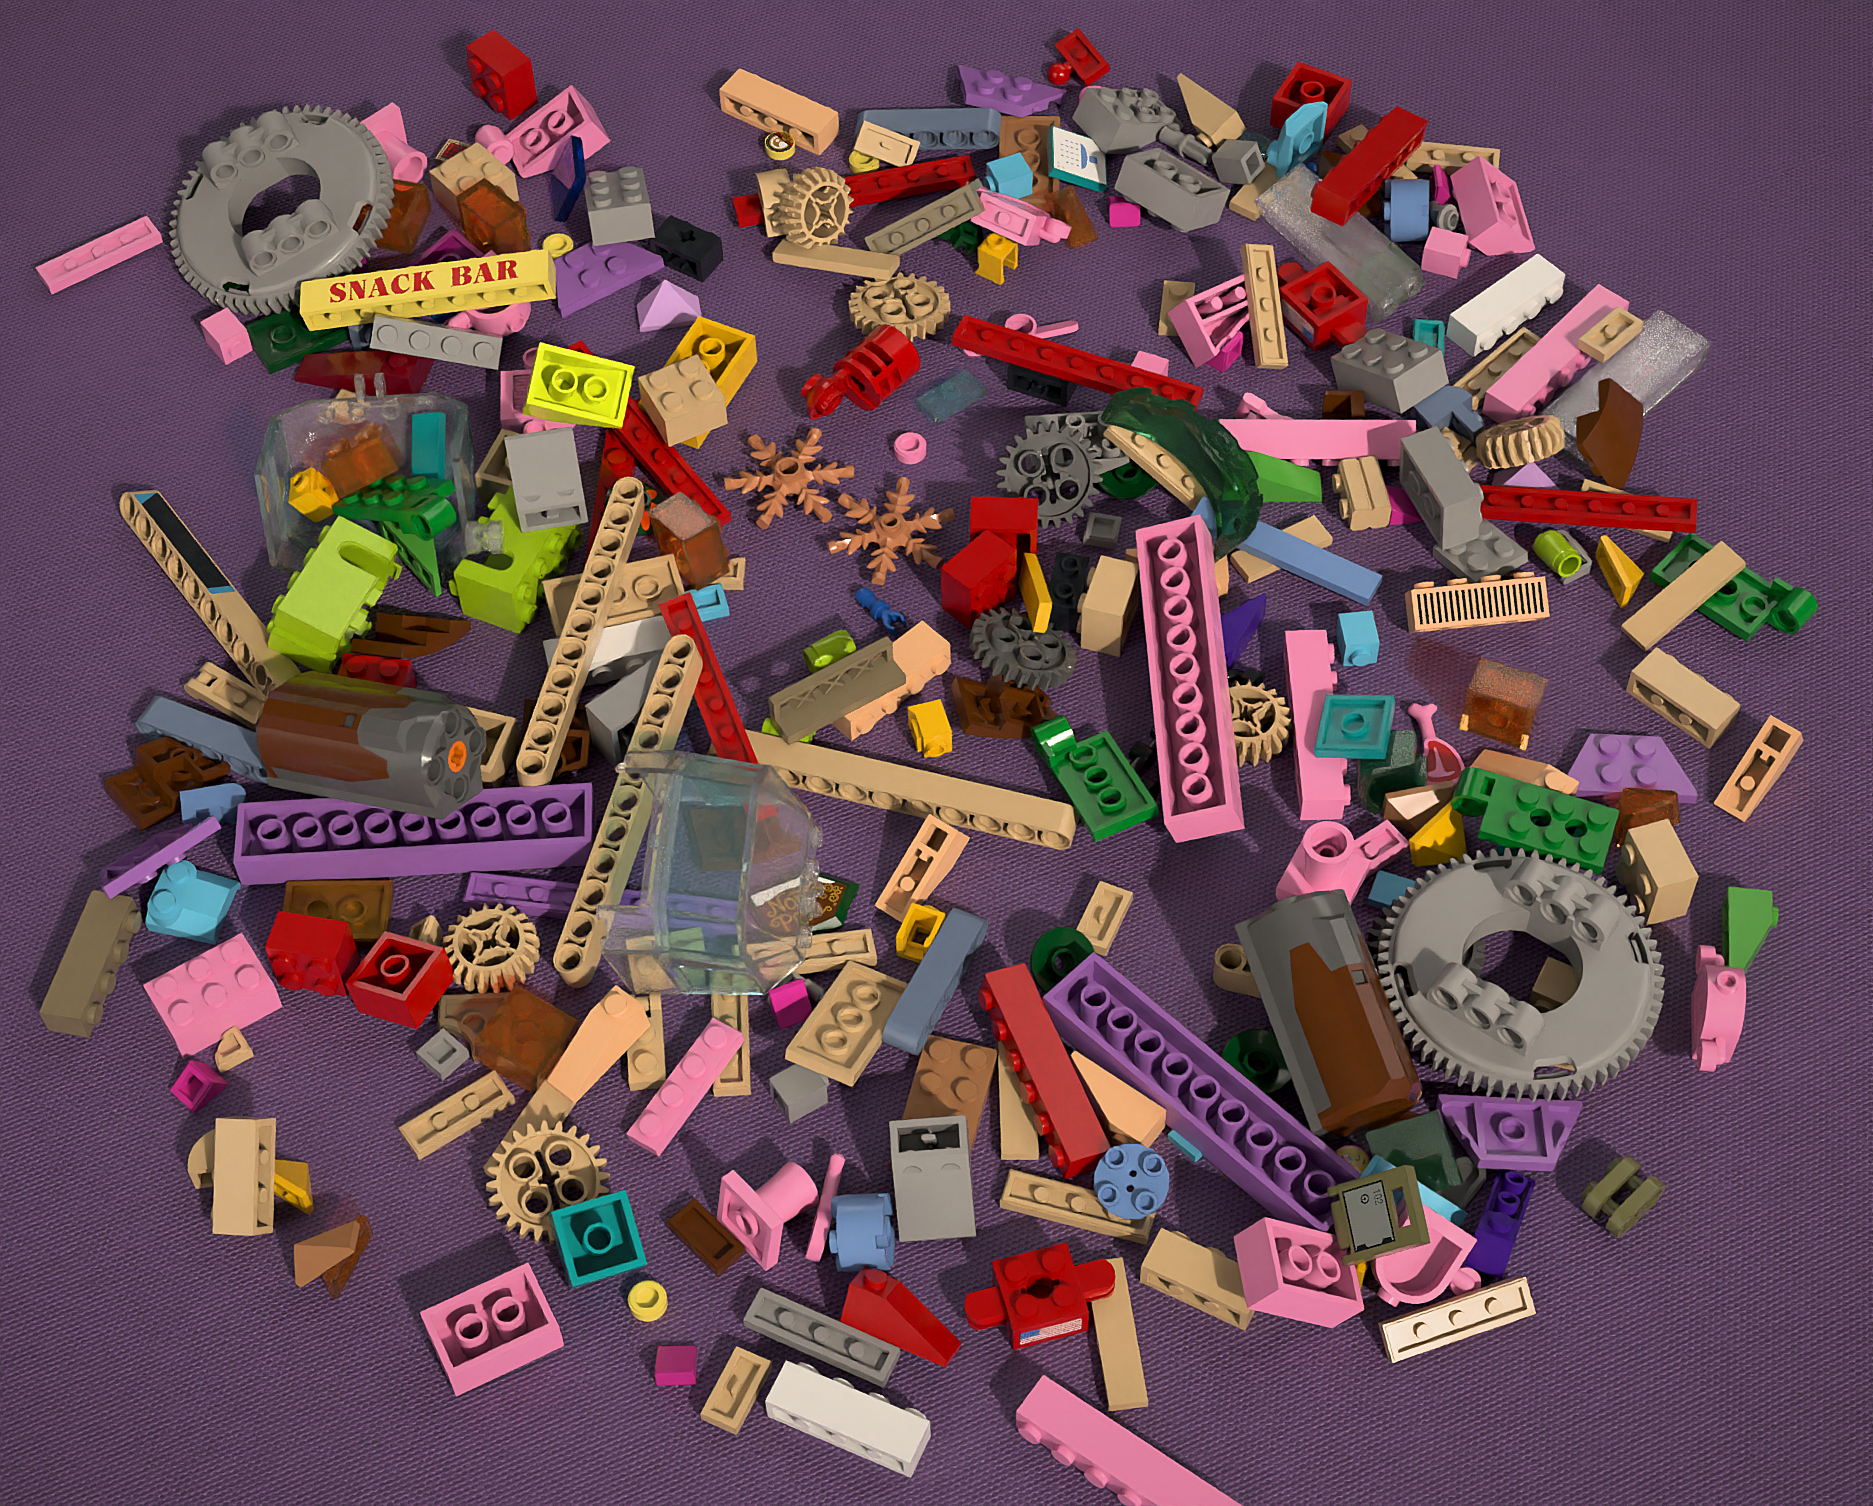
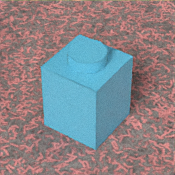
(1009, 176)
(1357, 638)

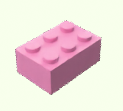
(212, 995)
(1296, 1273)
(492, 1329)

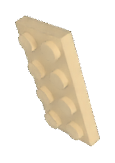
(637, 597)
(847, 1024)

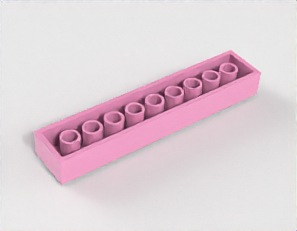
(1189, 680)

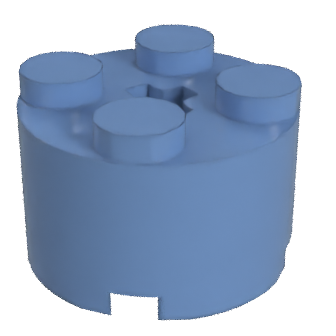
(1407, 210)
(862, 1232)

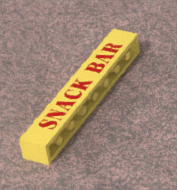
(428, 289)

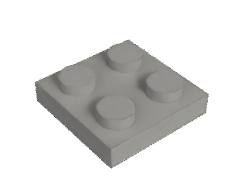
(1485, 556)

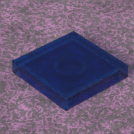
(568, 179)

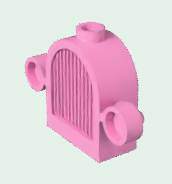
(1018, 219)
(496, 320)
(513, 394)
(1716, 1009)
(1427, 1270)

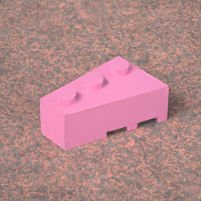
(1211, 319)

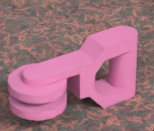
(1254, 403)

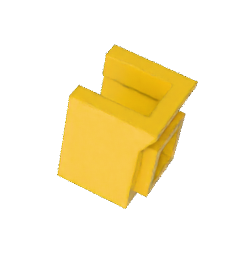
(993, 254)
(312, 494)
(930, 728)
(922, 919)

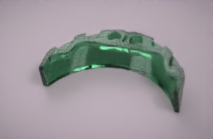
(1206, 451)

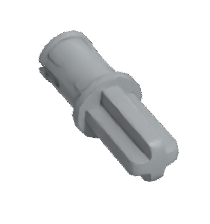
(1185, 145)

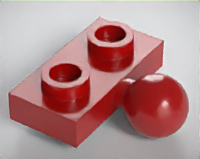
(1080, 58)

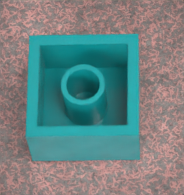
(597, 1239)

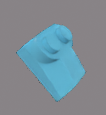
(1299, 138)
(190, 903)

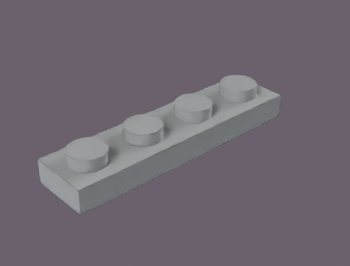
(822, 1337)

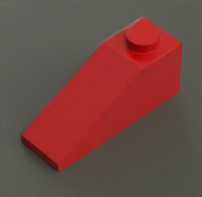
(893, 1314)

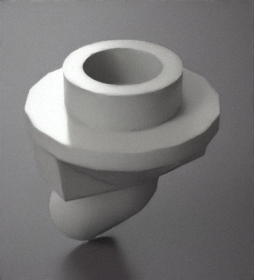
(1444, 216)

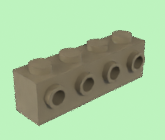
(90, 964)

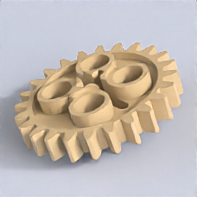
(900, 302)
(515, 1192)

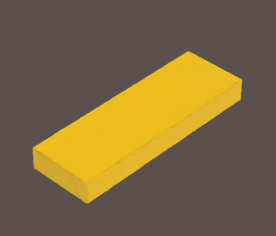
(1035, 593)

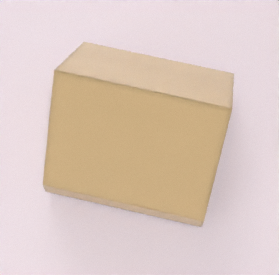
(427, 931)

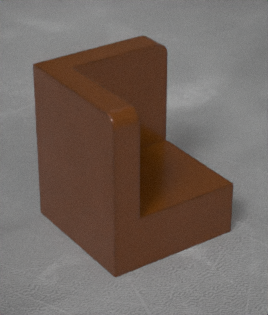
(1343, 405)

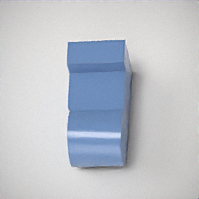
(212, 801)

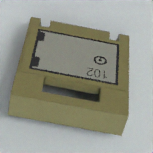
(1368, 1216)

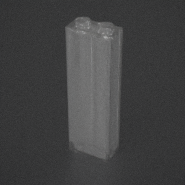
(1355, 249)
(1646, 367)

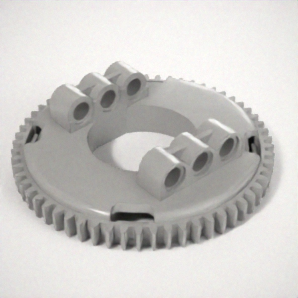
(294, 247)
(1473, 1023)

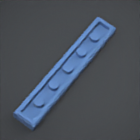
(1302, 558)

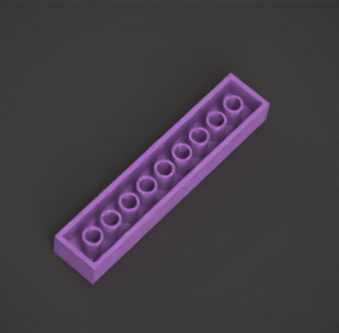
(358, 841)
(1202, 1094)

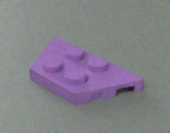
(1004, 93)
(599, 271)
(1628, 761)
(162, 849)
(1509, 1132)

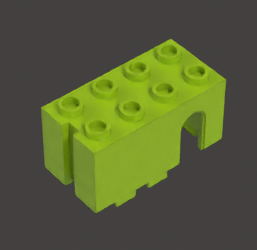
(509, 585)
(326, 598)

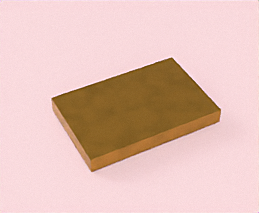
(359, 902)

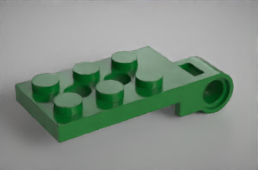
(413, 502)
(1753, 598)
(1079, 763)
(1511, 805)

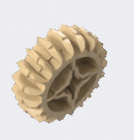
(815, 208)
(1520, 441)
(1251, 710)
(494, 960)

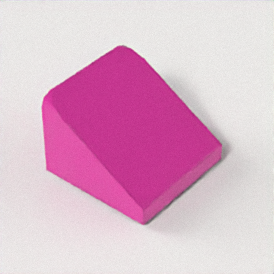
(1441, 187)
(1122, 212)
(1227, 353)
(1401, 507)
(790, 1003)
(197, 1085)
(676, 1365)

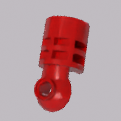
(865, 374)

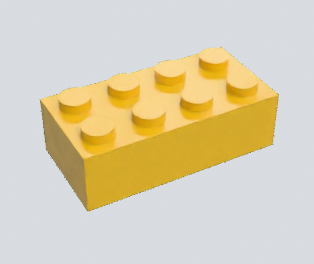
(725, 354)

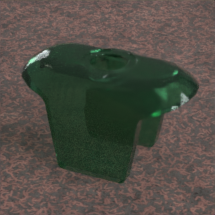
(1396, 772)

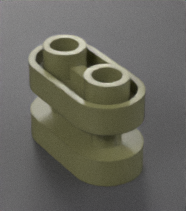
(1619, 1176)

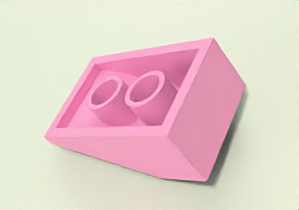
(545, 134)

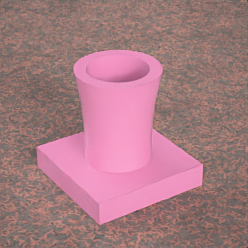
(388, 128)
(1324, 863)
(759, 1215)

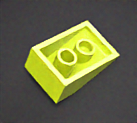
(577, 388)

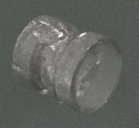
(484, 537)

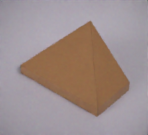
(1416, 806)
(323, 1252)

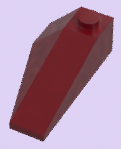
(336, 370)

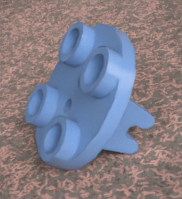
(1114, 1177)

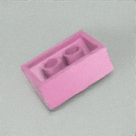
(1491, 209)

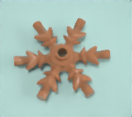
(789, 478)
(891, 531)

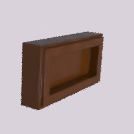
(706, 1237)

